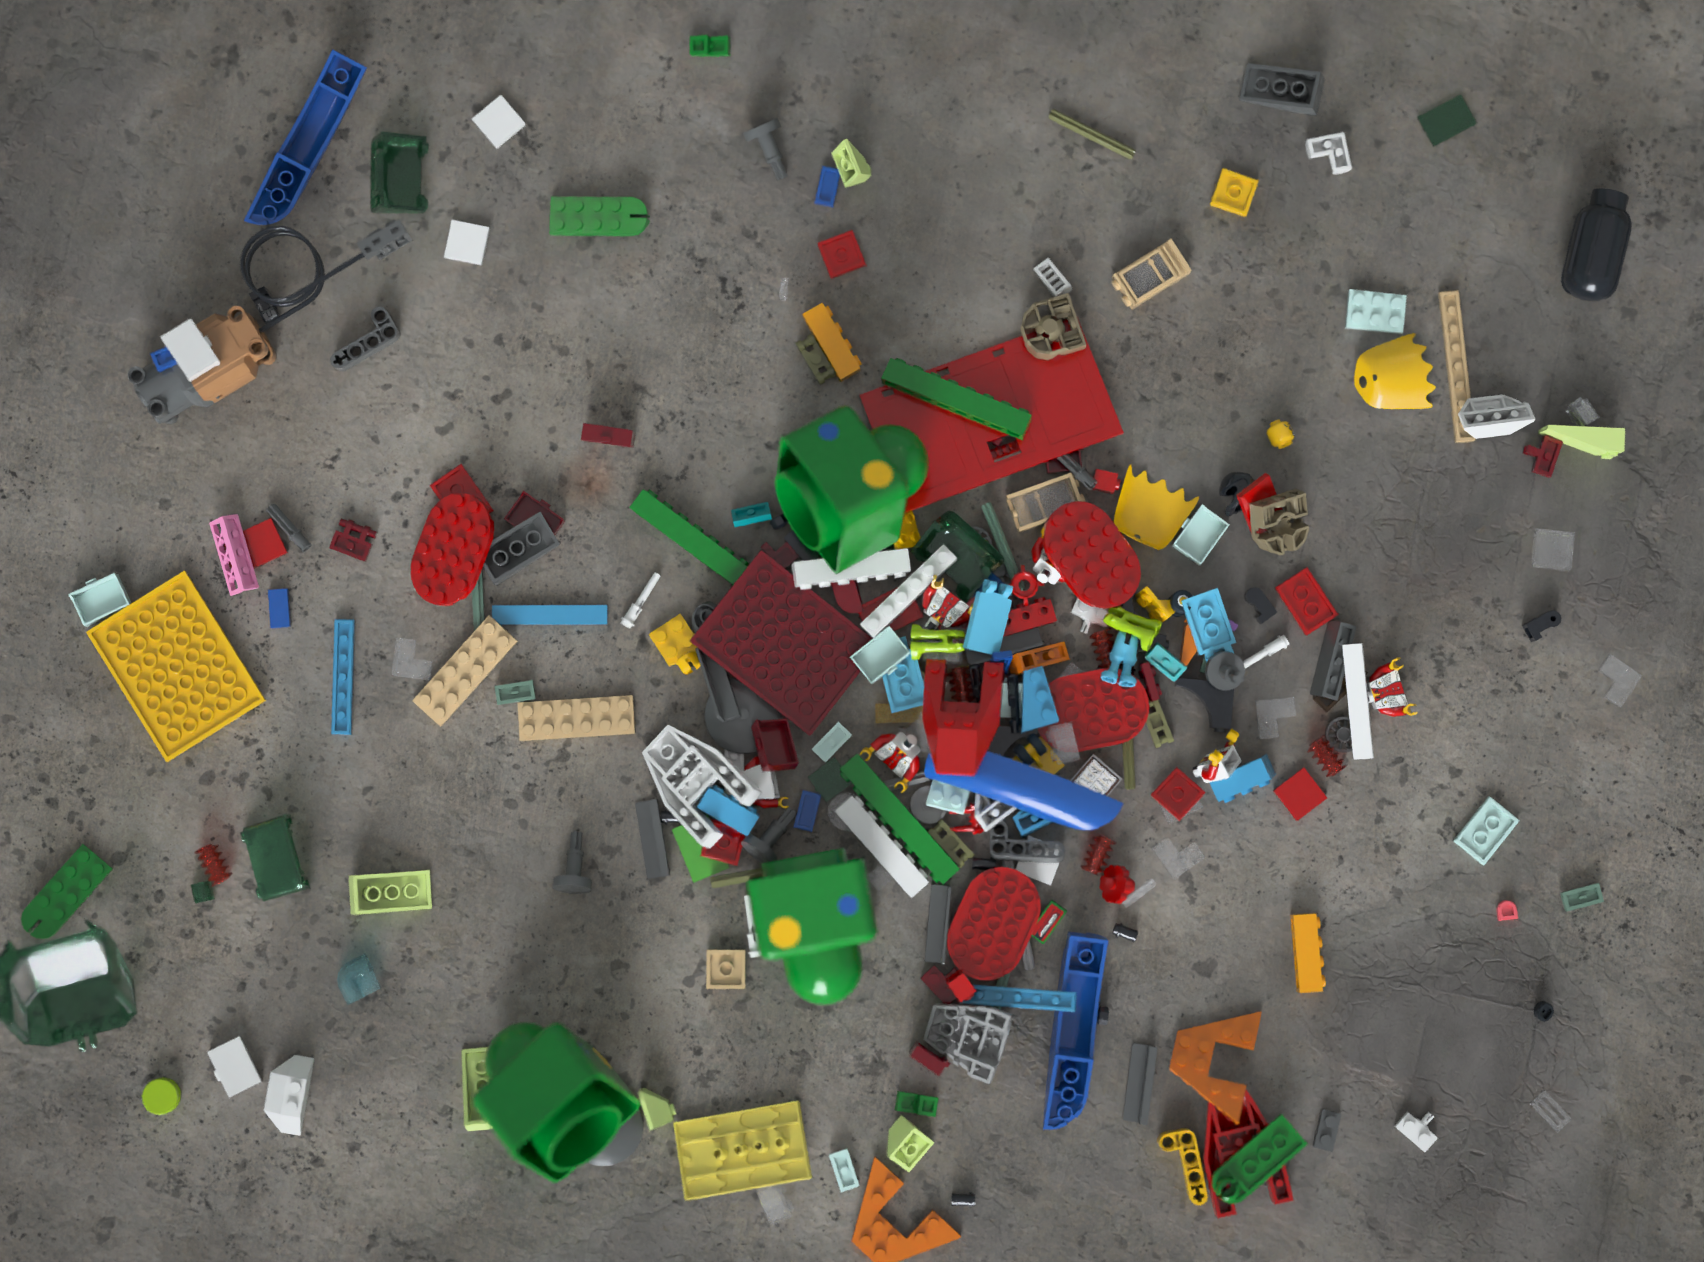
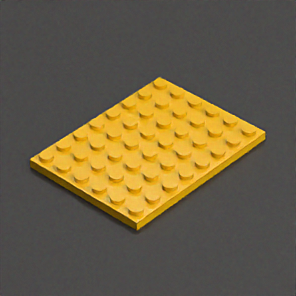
(176, 666)

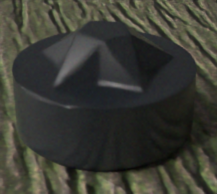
(1543, 1011)

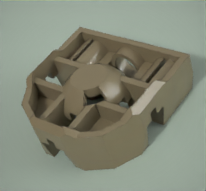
(1058, 308)
(1277, 522)

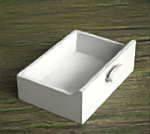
(190, 349)
(234, 1066)

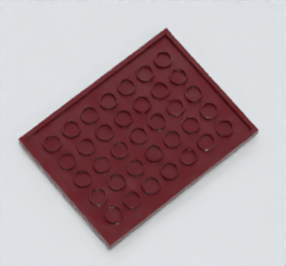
(782, 643)

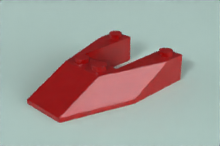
(960, 730)
(1224, 1139)

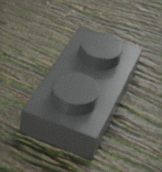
(1327, 1130)

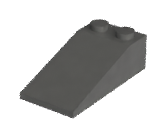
(1283, 88)
(519, 548)

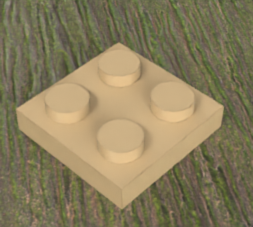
(725, 969)

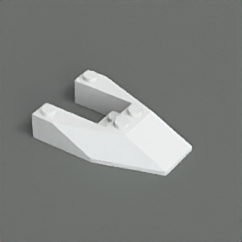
(683, 773)

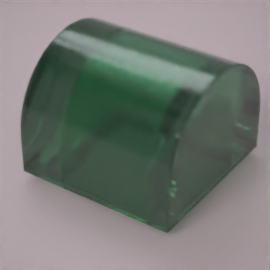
(202, 892)

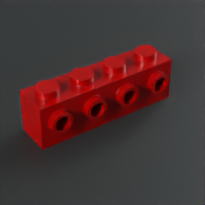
(1030, 616)

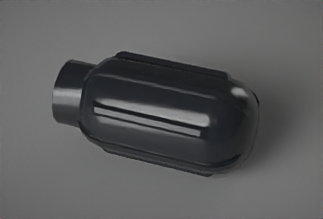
(1597, 247)

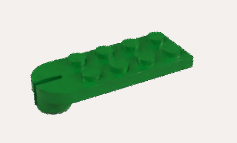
(597, 216)
(64, 893)
(1257, 1160)

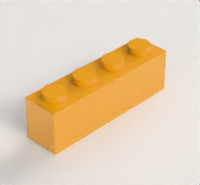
(831, 341)
(1307, 952)

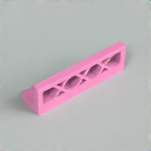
(236, 553)

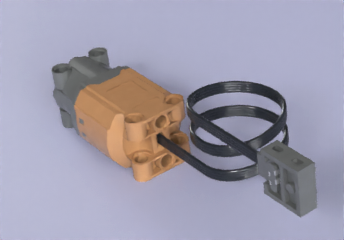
(240, 340)

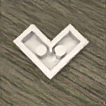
(1335, 147)

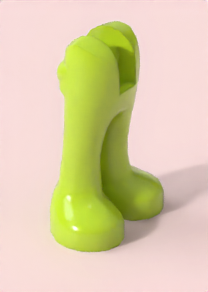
(1124, 621)
(945, 646)

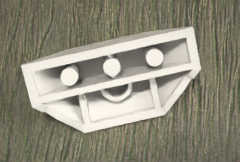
(1494, 416)
(990, 812)
(289, 1093)

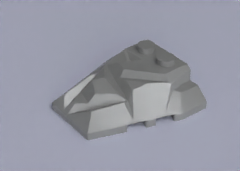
(970, 1036)

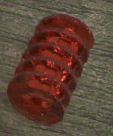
(1104, 647)
(960, 684)
(1326, 757)
(1098, 854)
(213, 863)

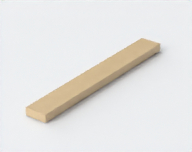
(1455, 359)

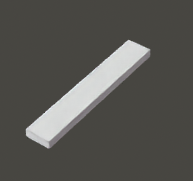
(1358, 701)

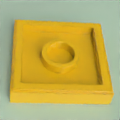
(1234, 192)

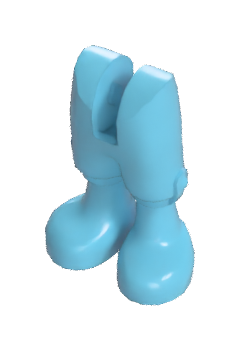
(1124, 653)

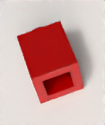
(1106, 481)
(961, 986)

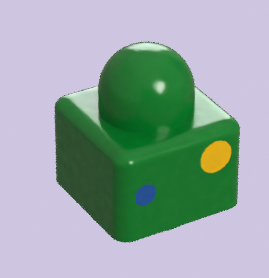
(848, 484)
(814, 918)
(551, 1098)

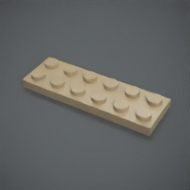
(465, 670)
(576, 718)

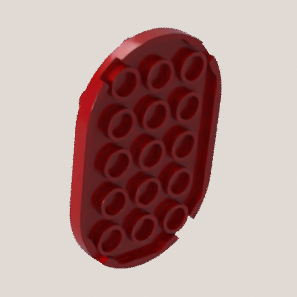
(452, 549)
(1091, 555)
(1098, 710)
(993, 923)

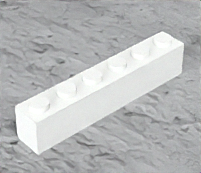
(878, 565)
(908, 591)
(881, 846)

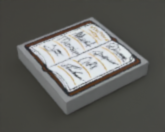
(1097, 776)

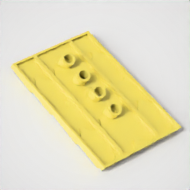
(726, 1154)

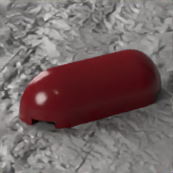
(848, 596)

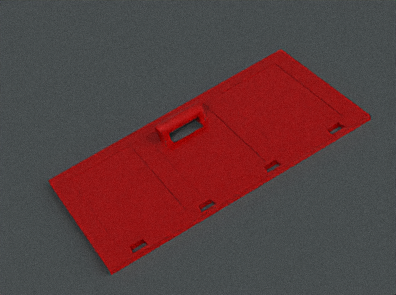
(1061, 394)

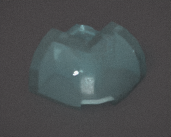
(357, 979)

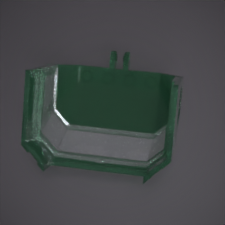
(66, 989)

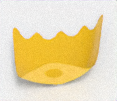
(1399, 373)
(1150, 510)

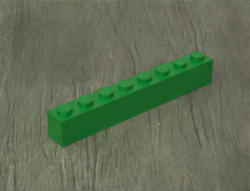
(956, 398)
(688, 536)
(899, 818)

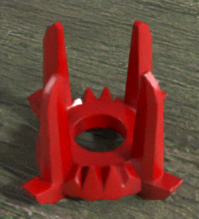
(1024, 575)
(975, 827)

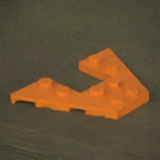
(1194, 1054)
(879, 1237)

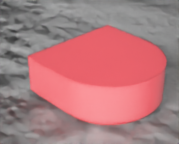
(1506, 910)

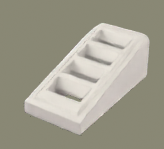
(1053, 269)

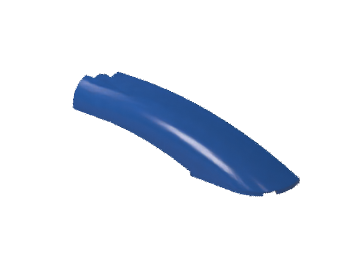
(307, 140)
(1034, 792)
(1074, 1032)

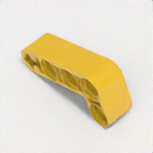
(1188, 1167)

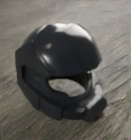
(1231, 486)

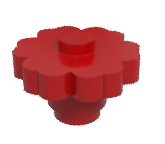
(1116, 884)

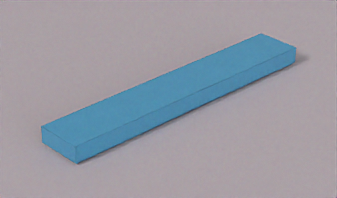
(550, 614)
(343, 676)
(1023, 998)

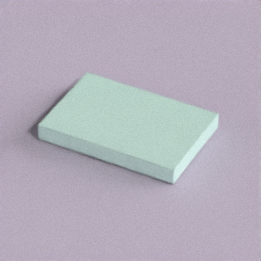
(1486, 830)

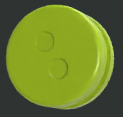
(161, 1096)

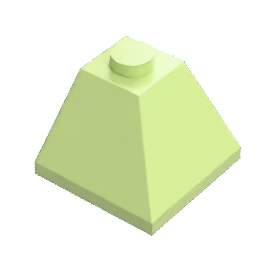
(850, 164)
(656, 1108)
(907, 1143)

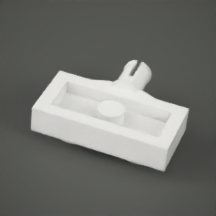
(1089, 614)
(1417, 1130)

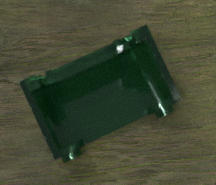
(397, 173)
(974, 555)
(274, 858)

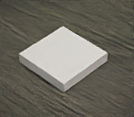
(498, 121)
(466, 242)
(1040, 871)

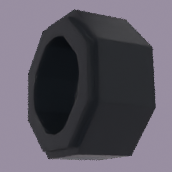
(779, 522)
(1102, 1016)

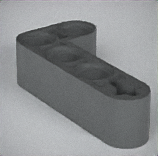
(363, 342)
(1027, 846)

